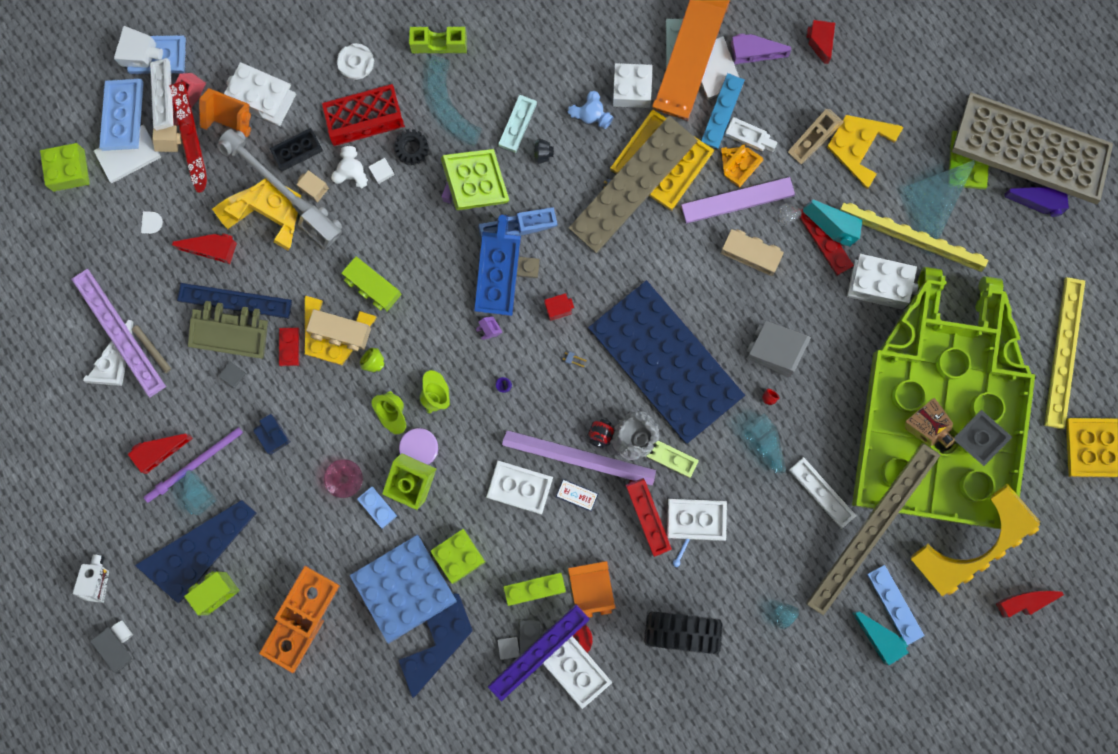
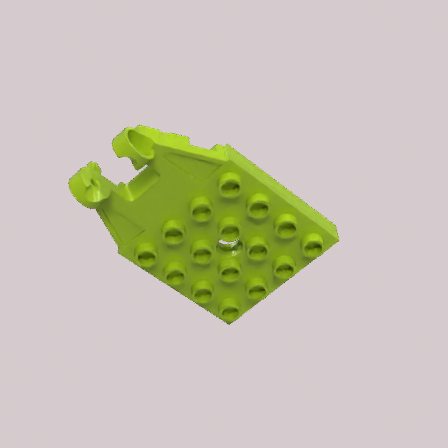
(966, 373)

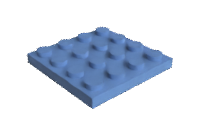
(403, 589)

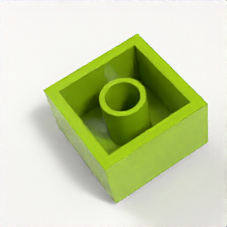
(64, 167)
(409, 481)
(458, 556)
(211, 593)

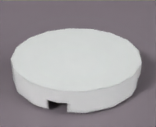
(355, 61)

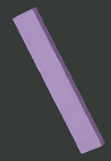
(737, 200)

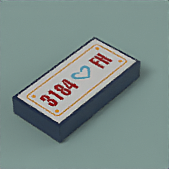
(577, 495)

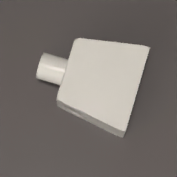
(136, 49)

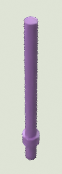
(162, 487)

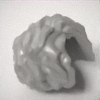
(635, 435)

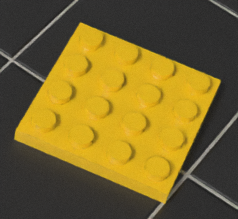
(682, 175)

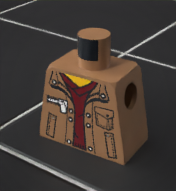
(931, 425)

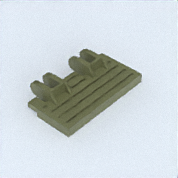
(225, 333)

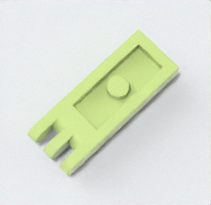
(673, 459)

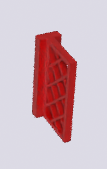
(365, 127)

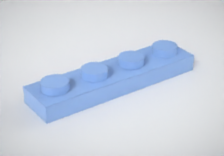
(895, 604)

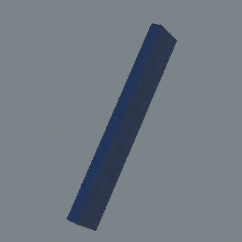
(235, 300)

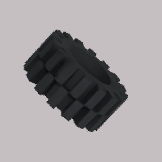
(408, 137)

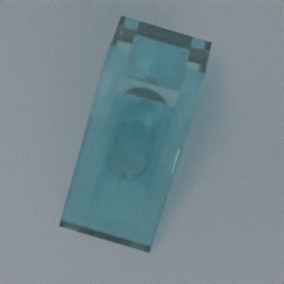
(196, 494)

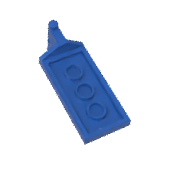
(497, 270)

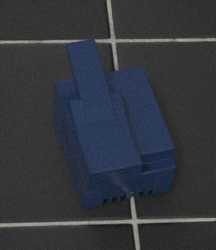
(271, 434)

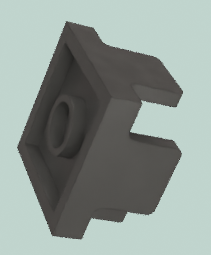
(982, 437)

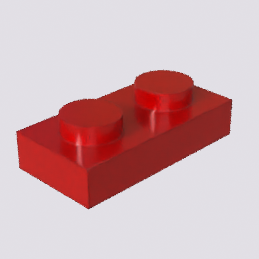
(288, 347)

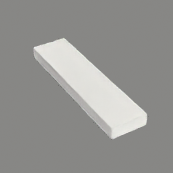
(161, 94)
(822, 493)

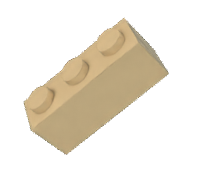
(752, 252)
(338, 330)

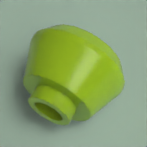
(372, 360)

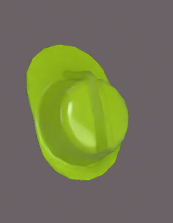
(434, 392)
(389, 410)

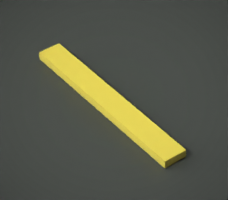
(1064, 353)

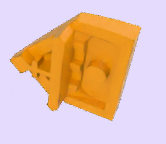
(739, 163)

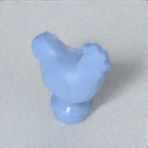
(592, 111)

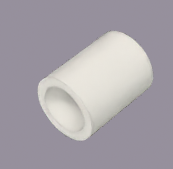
(121, 631)

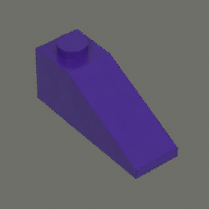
(1040, 199)

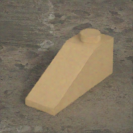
(815, 136)

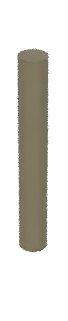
(151, 349)

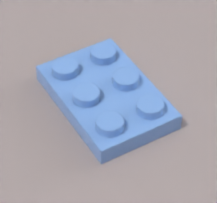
(173, 50)

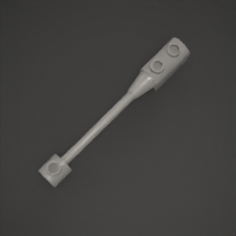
(312, 220)

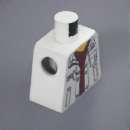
(92, 580)

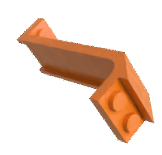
(690, 57)

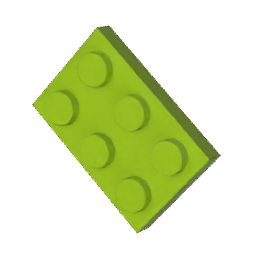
(979, 175)

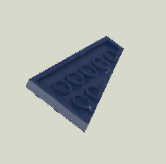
(191, 556)

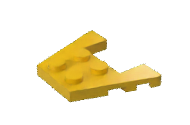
(854, 140)
(270, 203)
(323, 349)

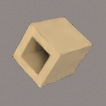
(166, 139)
(312, 186)

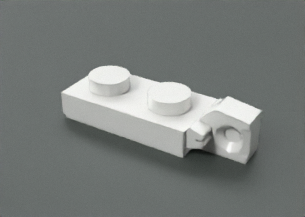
(750, 135)

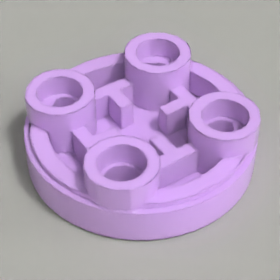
(419, 445)

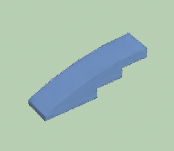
(524, 222)

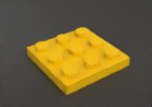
(1092, 447)

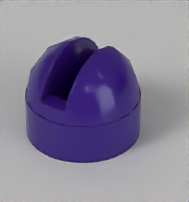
(500, 386)

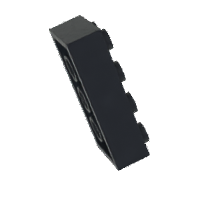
(296, 149)

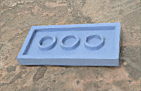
(121, 114)

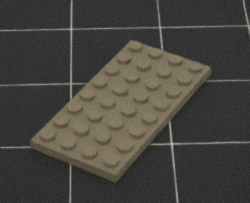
(1033, 148)

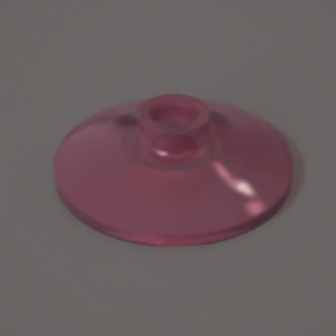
(333, 477)

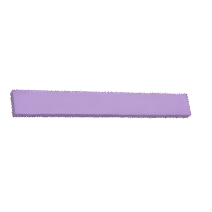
(118, 333)
(578, 457)

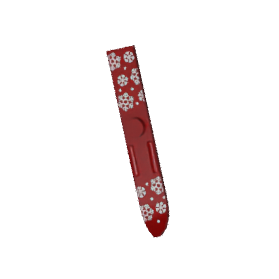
(189, 135)

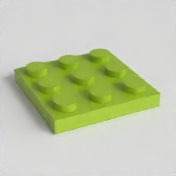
(474, 179)

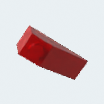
(210, 246)
(152, 453)

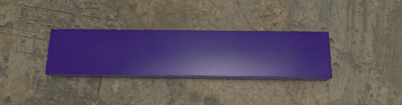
(538, 652)

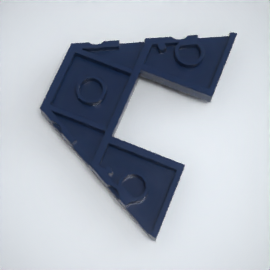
(449, 631)

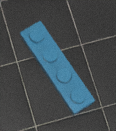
(722, 111)

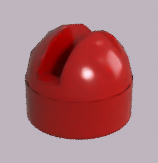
(770, 397)

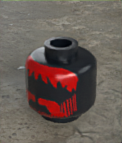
(600, 433)

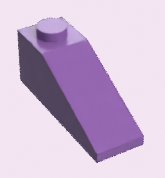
(754, 48)

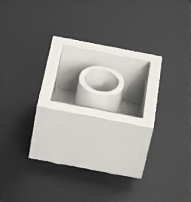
(632, 85)

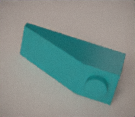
(835, 223)
(884, 641)

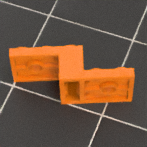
(299, 619)

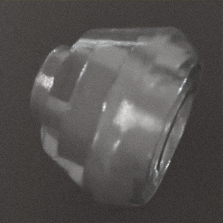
(788, 214)

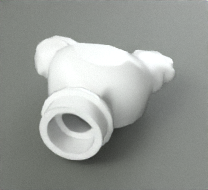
(349, 168)

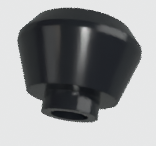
(543, 151)

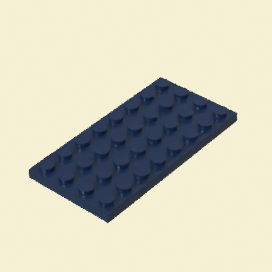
(666, 362)

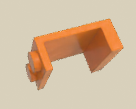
(224, 110)
(592, 588)

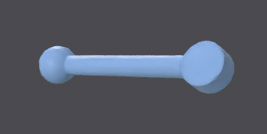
(676, 562)

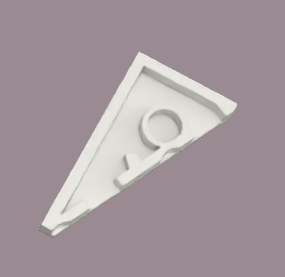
(110, 367)

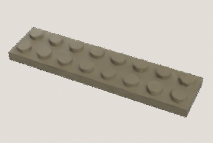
(633, 184)

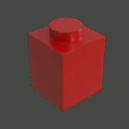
(559, 306)

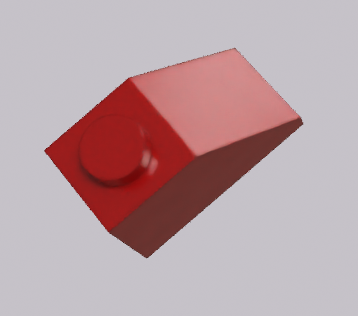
(821, 39)

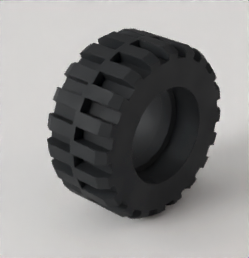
(683, 632)

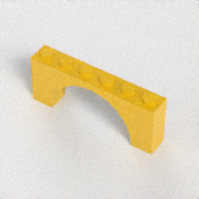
(948, 573)

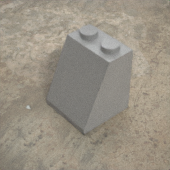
(778, 348)

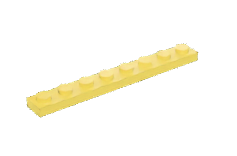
(919, 239)

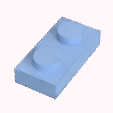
(377, 507)

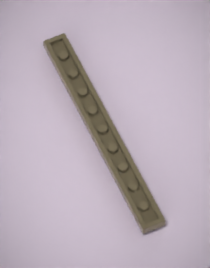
(873, 528)

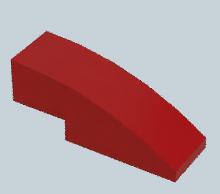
(1027, 602)

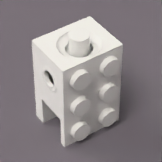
(265, 94)
(882, 281)

